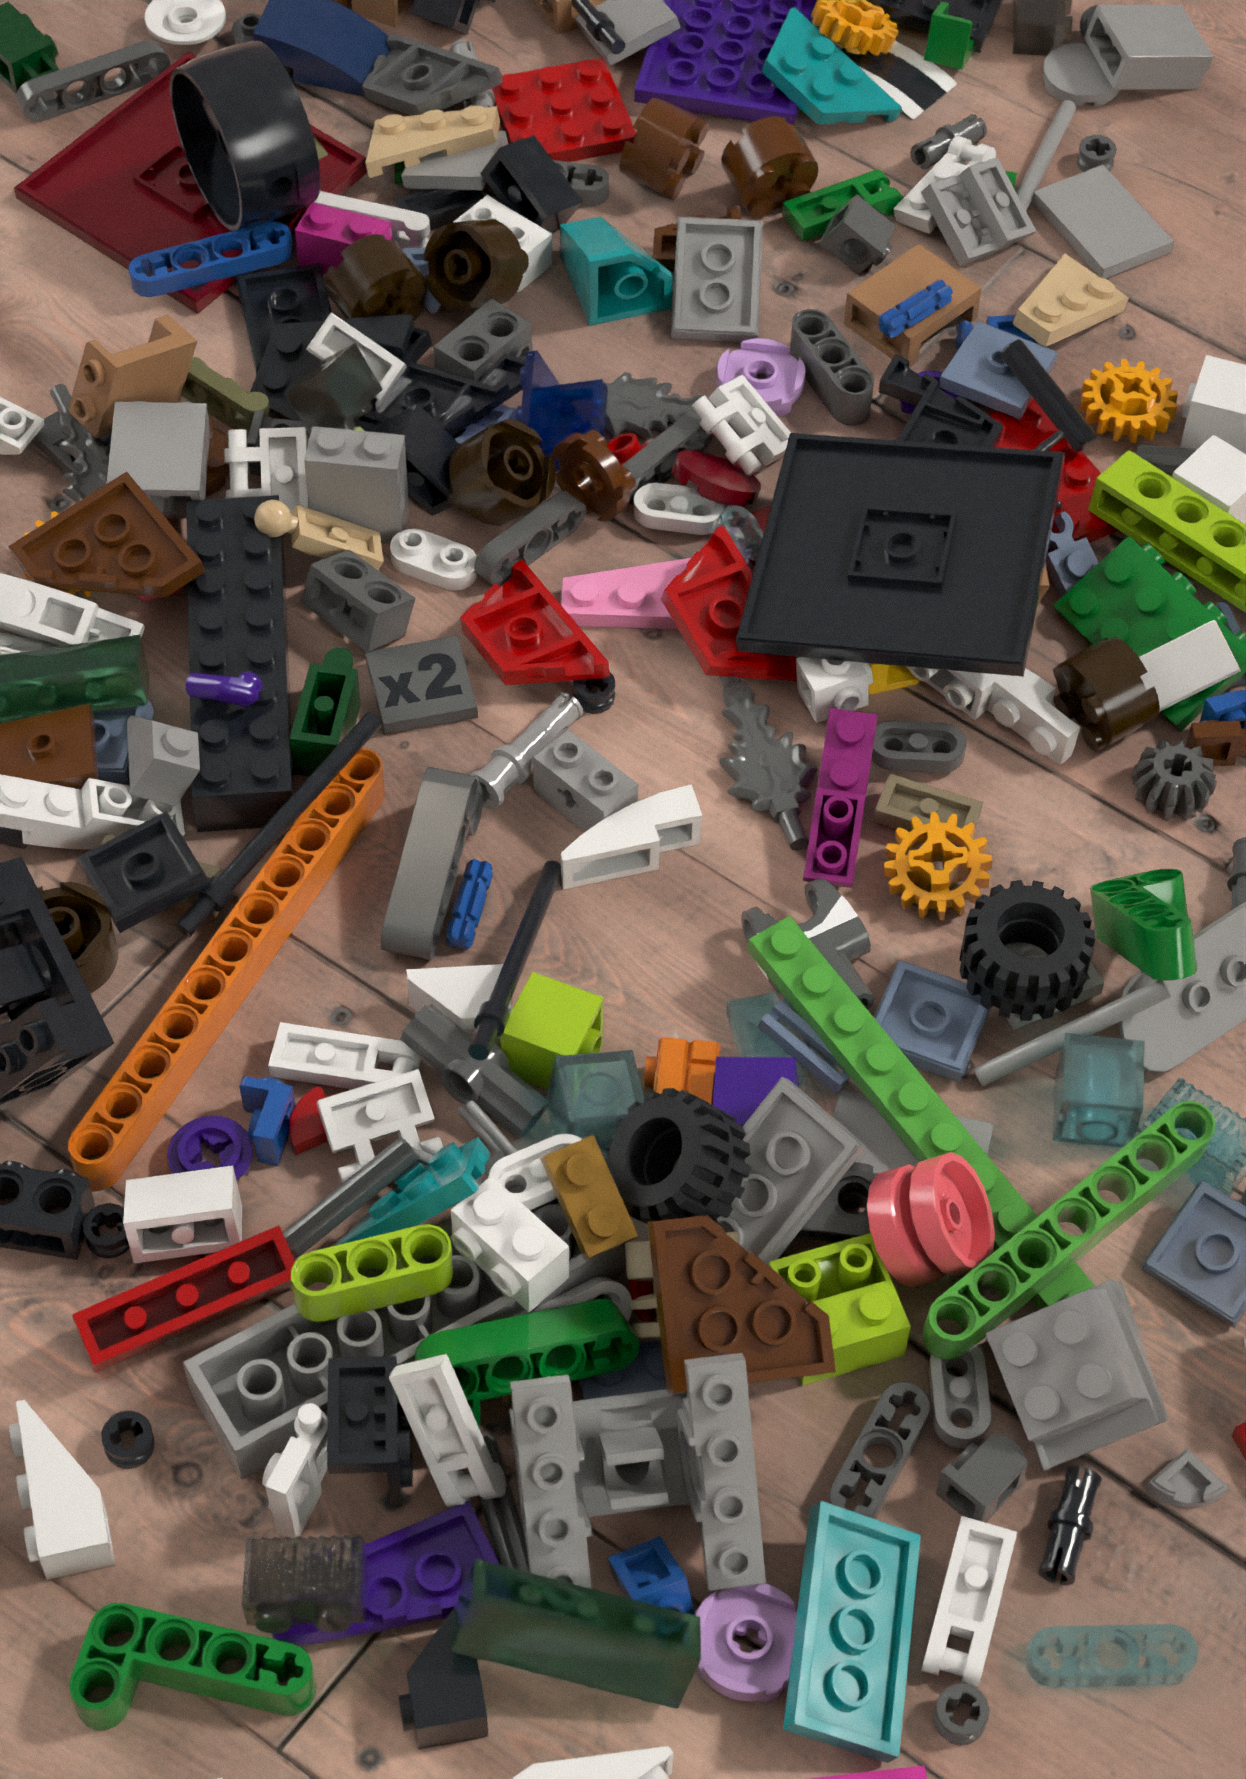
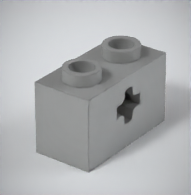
(581, 781)

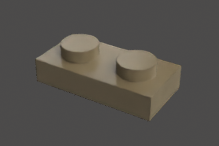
(908, 798)

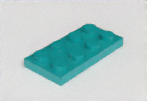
(852, 1633)

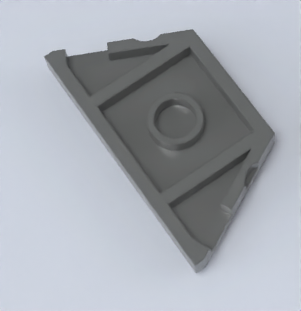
(425, 77)

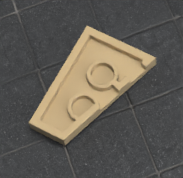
(413, 137)
(1067, 303)

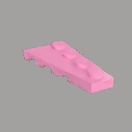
(622, 596)

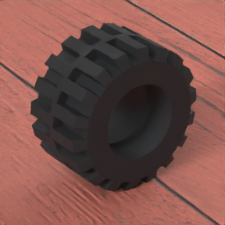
(1035, 918)
(654, 1138)

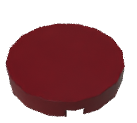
(716, 478)

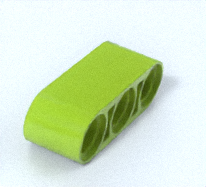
(391, 1252)

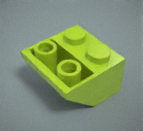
(859, 1298)

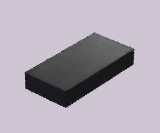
(440, 205)

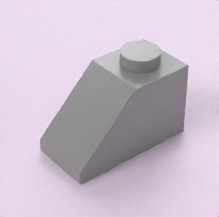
(161, 760)

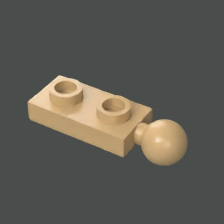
(318, 532)

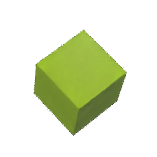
(548, 1023)

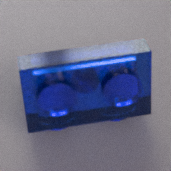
(559, 409)

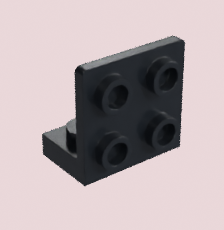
(368, 1423)

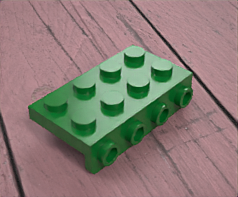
(1146, 608)

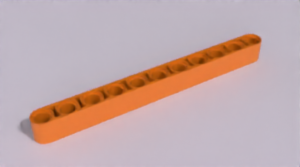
(327, 827)

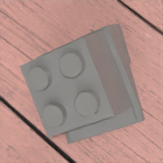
(1078, 1374)

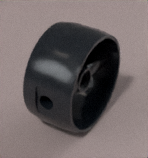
(245, 135)

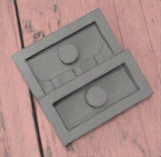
(978, 211)

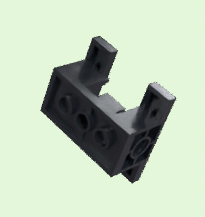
(42, 992)

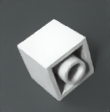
(1216, 405)
(1217, 475)

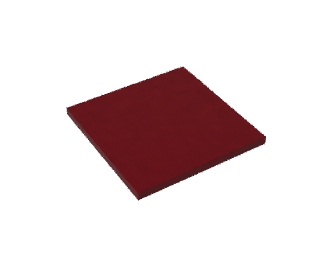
(134, 193)

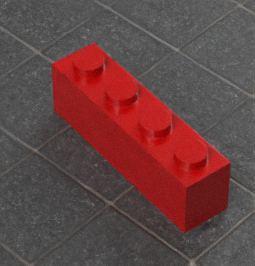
(185, 1299)

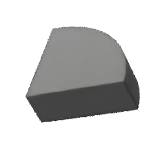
(1187, 1483)

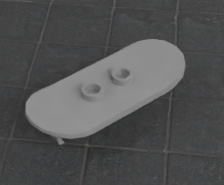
(1201, 1004)

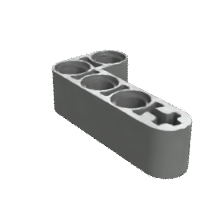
(443, 815)

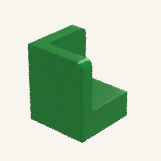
(949, 39)

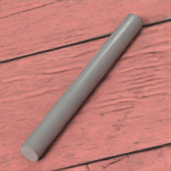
(1046, 152)
(1085, 1025)

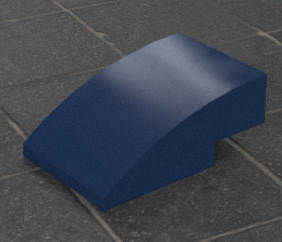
(322, 42)

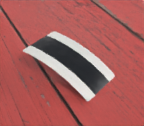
(905, 77)

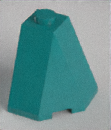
(612, 273)

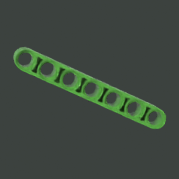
(1055, 1247)

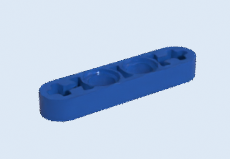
(209, 253)

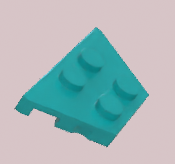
(823, 77)
(425, 1191)

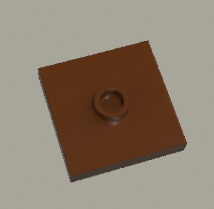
(51, 747)

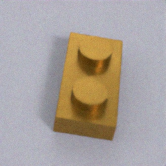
(588, 1197)

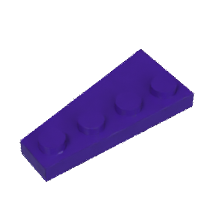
(412, 1575)

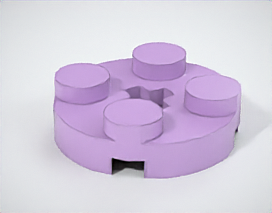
(783, 372)
(739, 1674)

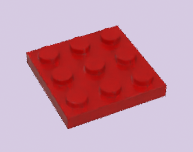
(567, 108)

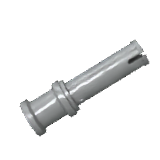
(512, 762)

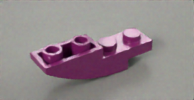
(840, 797)

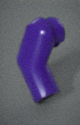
(233, 690)

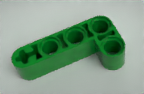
(1147, 922)
(552, 1342)
(193, 1673)

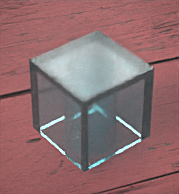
(1098, 1090)
(592, 1094)

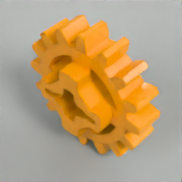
(855, 25)
(1128, 401)
(915, 867)

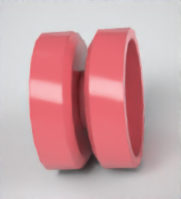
(930, 1219)

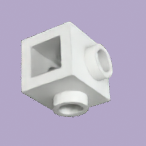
(832, 685)

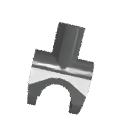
(832, 930)

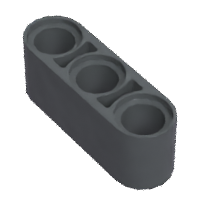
(832, 367)

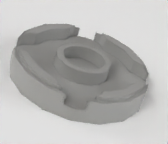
(1076, 76)

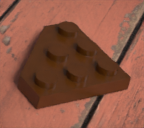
(109, 546)
(727, 1302)

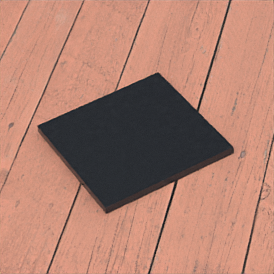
(903, 554)

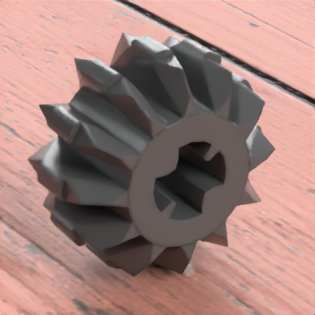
(1174, 779)

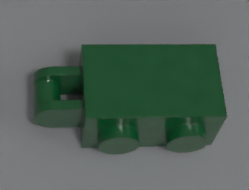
(23, 49)
(325, 710)

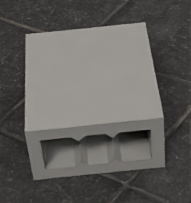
(1148, 47)
(162, 451)
(359, 478)

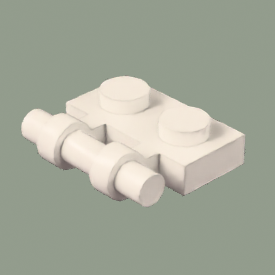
(751, 418)
(281, 460)
(375, 1113)
(296, 1474)

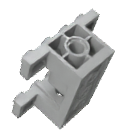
(686, 1451)

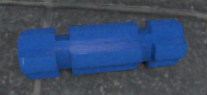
(915, 308)
(469, 904)

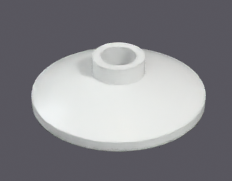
(185, 20)

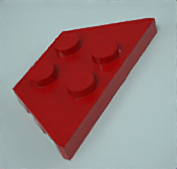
(708, 610)
(530, 635)

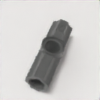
(466, 1079)

